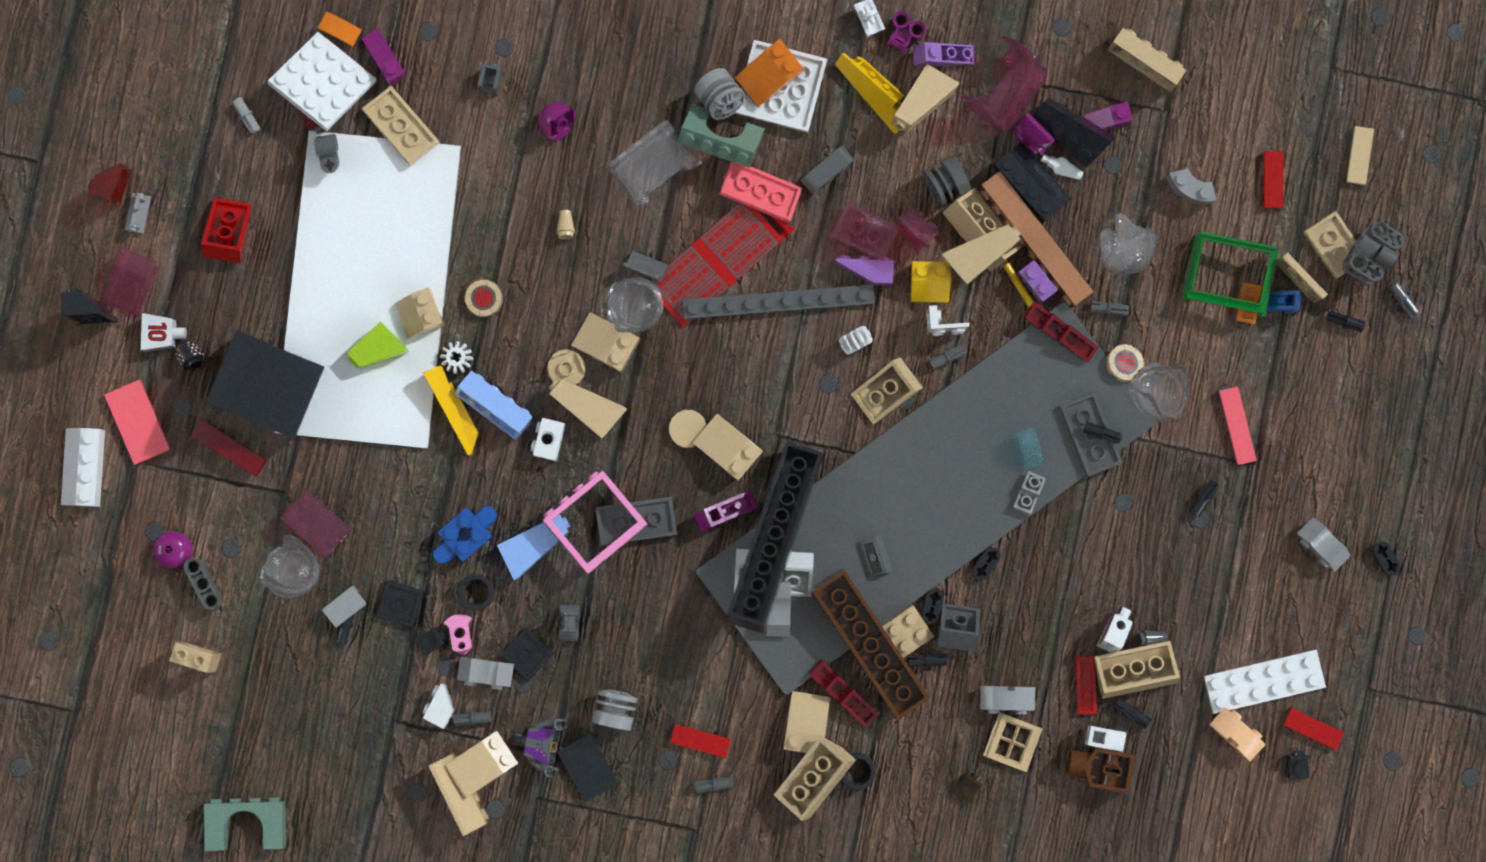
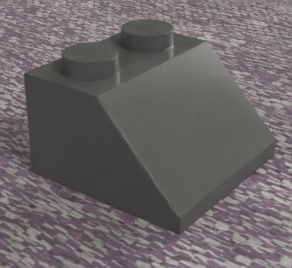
(958, 627)

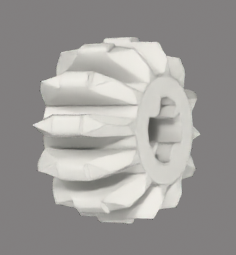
(855, 340)
(460, 351)

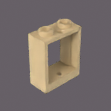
(198, 657)

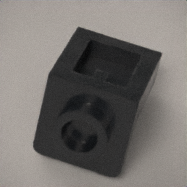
(431, 640)
(1298, 765)

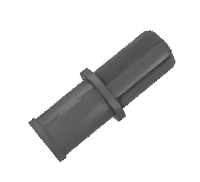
(1404, 300)
(1109, 308)
(947, 357)
(472, 718)
(713, 784)

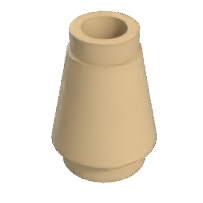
(565, 225)

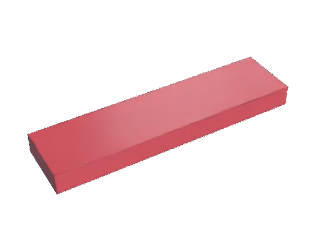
(1237, 425)

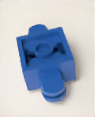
(465, 534)

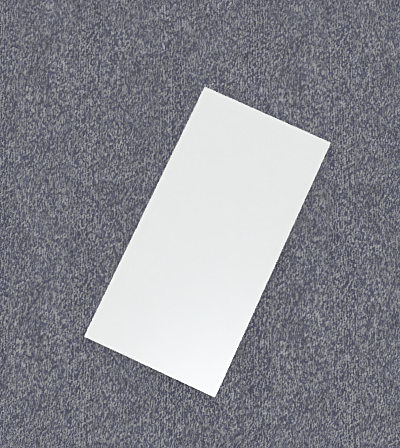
(360, 248)

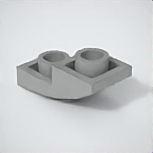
(1029, 493)

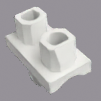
(869, 17)

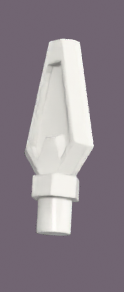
(1062, 167)

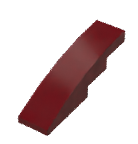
(1060, 332)
(228, 448)
(843, 693)

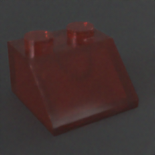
(110, 184)

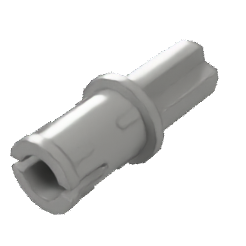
(246, 115)

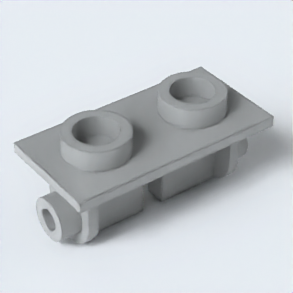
(137, 213)

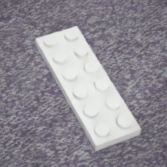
(1264, 681)

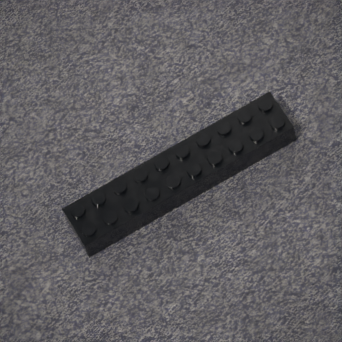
(774, 538)

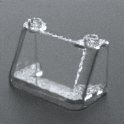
(650, 163)

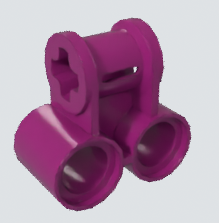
(903, 33)

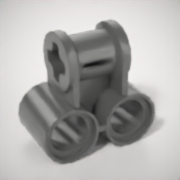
(326, 148)
(569, 622)

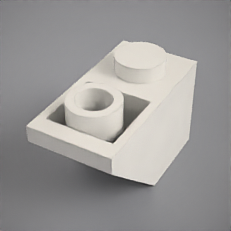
(441, 707)
(1105, 738)

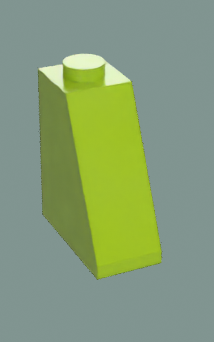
(376, 347)

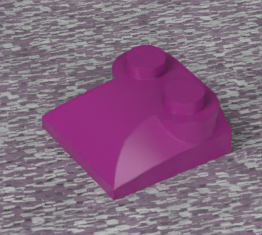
(1033, 135)

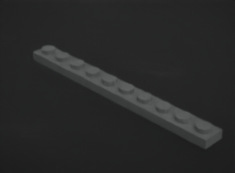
(778, 301)

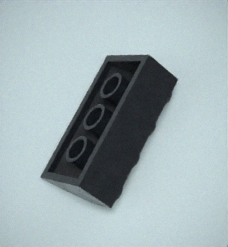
(1032, 182)
(83, 308)

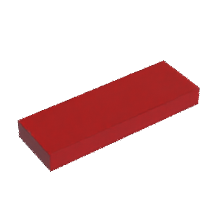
(1273, 179)
(1086, 685)
(1313, 728)
(700, 740)

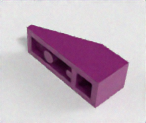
(384, 57)
(1111, 116)
(725, 511)

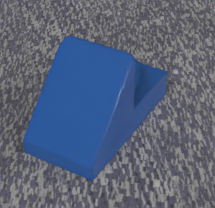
(1284, 301)

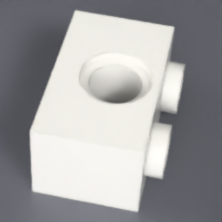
(551, 450)

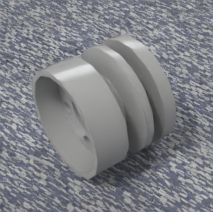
(719, 93)
(614, 709)

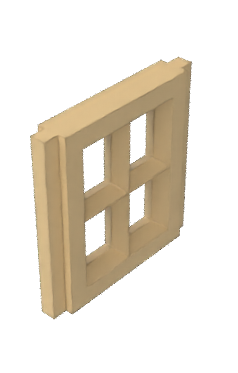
(996, 735)

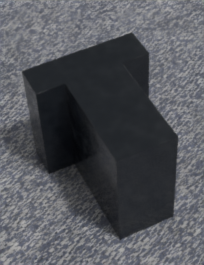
(265, 384)

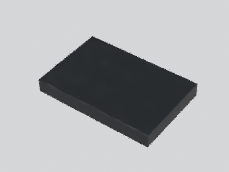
(588, 767)

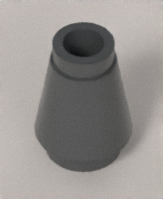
(1151, 637)

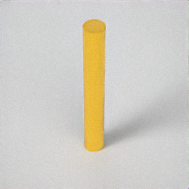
(1018, 284)

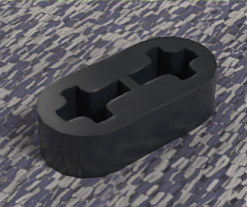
(1390, 556)
(982, 560)
(928, 604)

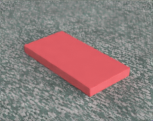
(760, 191)
(137, 422)

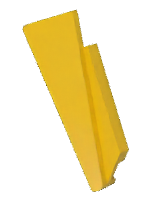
(872, 86)
(453, 407)

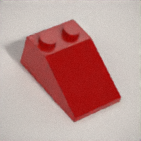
(226, 230)

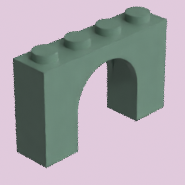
(737, 149)
(218, 814)

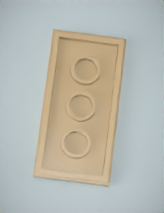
(400, 126)

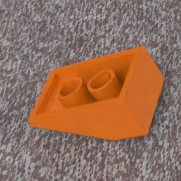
(769, 73)

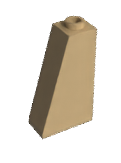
(925, 96)
(978, 254)
(588, 407)

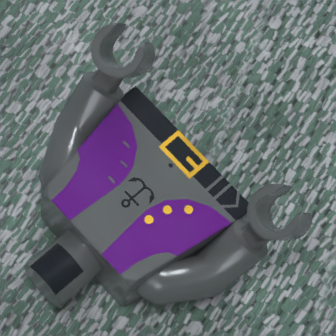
(542, 744)

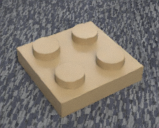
(907, 630)

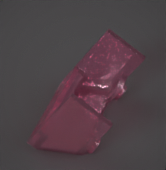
(1014, 90)

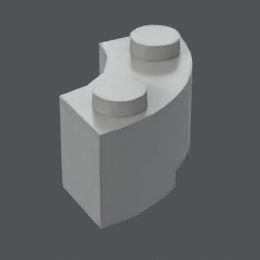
(1190, 188)
(1323, 544)
(780, 616)
(485, 672)
(1007, 698)

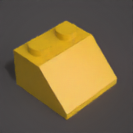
(930, 281)

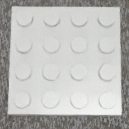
(322, 81)
(794, 103)

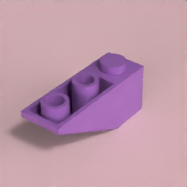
(942, 54)
(872, 271)

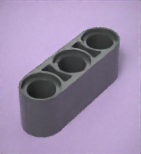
(827, 170)
(210, 590)

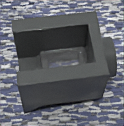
(490, 79)

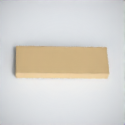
(1359, 155)

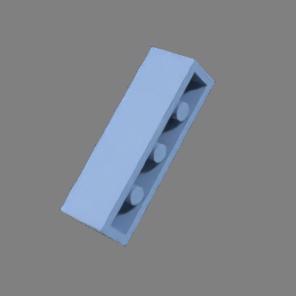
(493, 405)

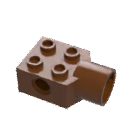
(1102, 768)

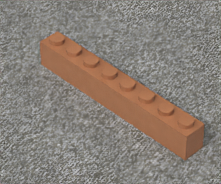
(1036, 239)

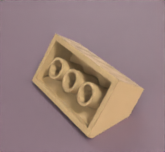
(1146, 59)
(975, 218)
(1136, 669)
(814, 778)
(465, 811)

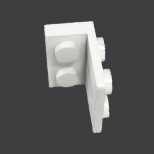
(934, 318)

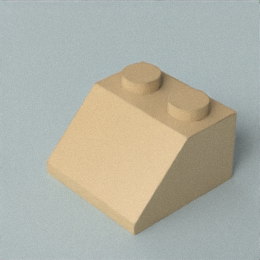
(419, 313)

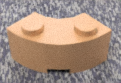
(1238, 734)

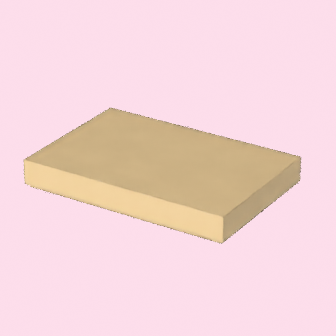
(1331, 242)
(1301, 278)

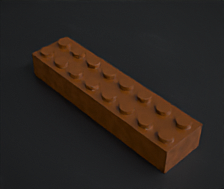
(870, 644)

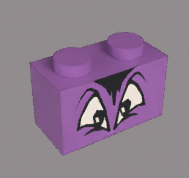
(1037, 282)

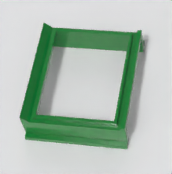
(1190, 294)

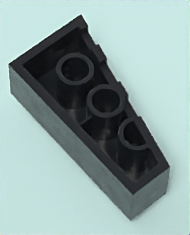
(1073, 131)

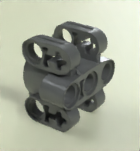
(1373, 253)

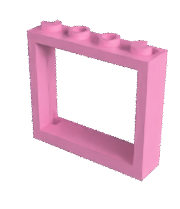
(580, 491)

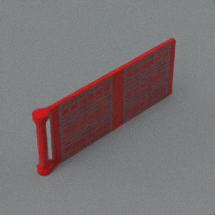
(719, 258)

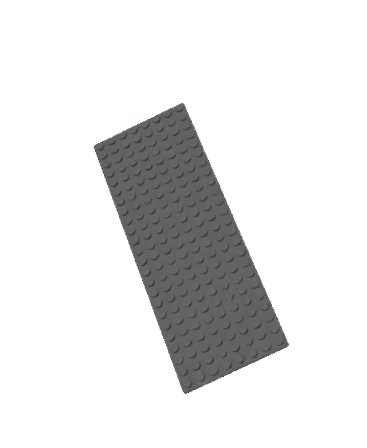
(935, 489)

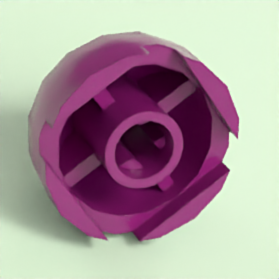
(555, 120)
(181, 549)

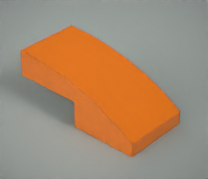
(339, 28)
(1249, 292)

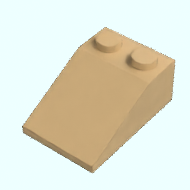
(604, 343)
(886, 390)
(727, 447)
(805, 721)
(481, 764)

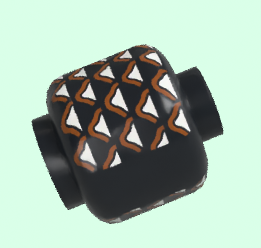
(189, 355)

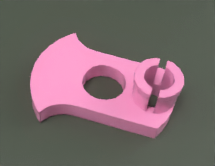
(456, 622)

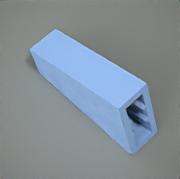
(530, 546)

